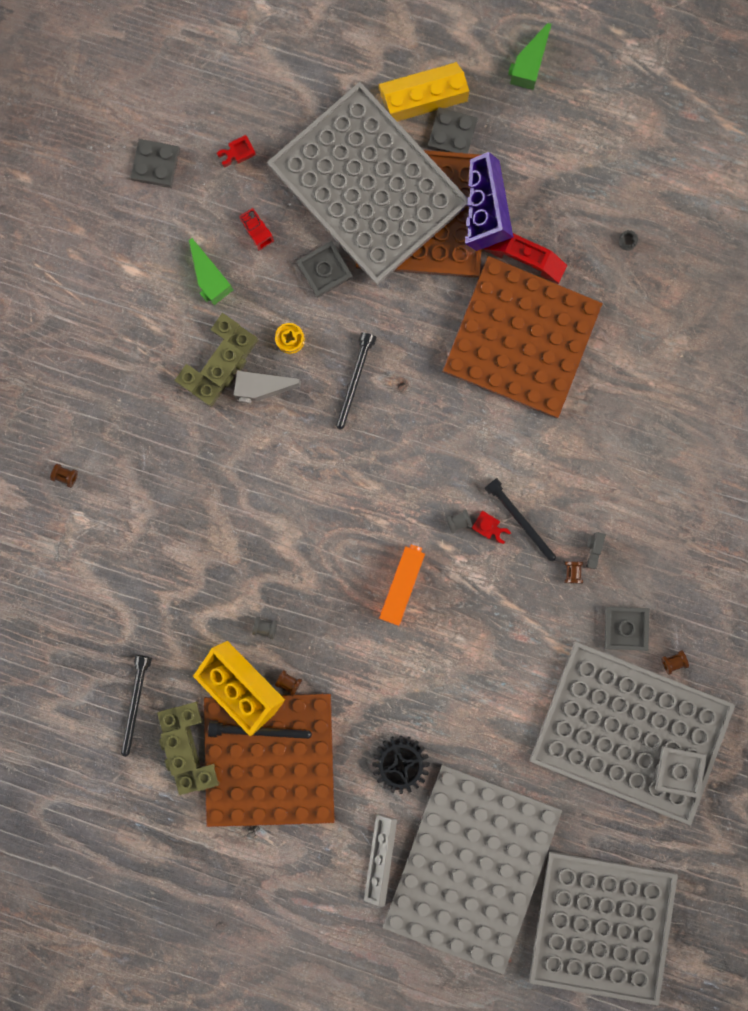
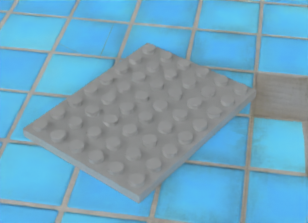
(368, 183)
(612, 725)
(472, 869)

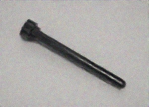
(366, 342)
(496, 490)
(142, 663)
(217, 729)

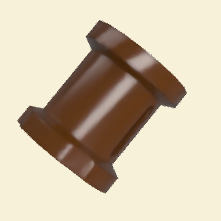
(63, 475)
(574, 572)
(675, 662)
(288, 682)

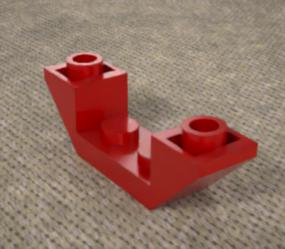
(532, 255)

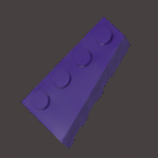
(487, 204)

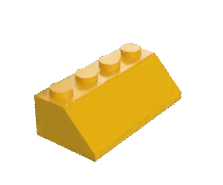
(425, 91)
(238, 687)

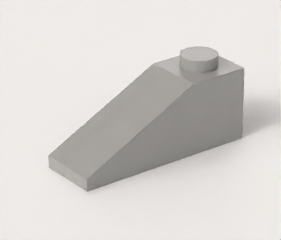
(261, 386)

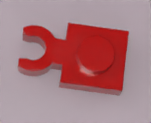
(239, 149)
(487, 526)

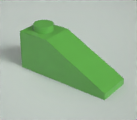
(528, 62)
(209, 278)

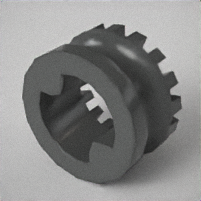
(634, 240)

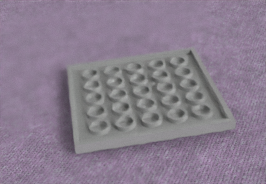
(603, 928)

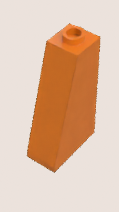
(402, 585)

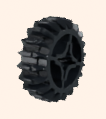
(391, 767)

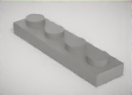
(380, 860)

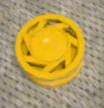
(289, 338)

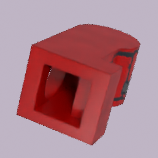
(256, 229)

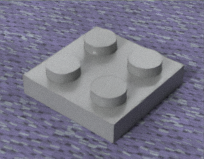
(680, 772)

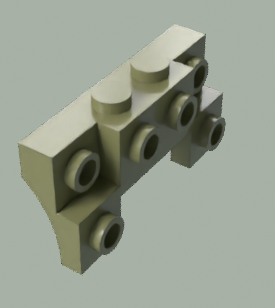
(222, 365)
(181, 749)

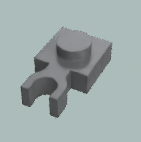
(595, 544)

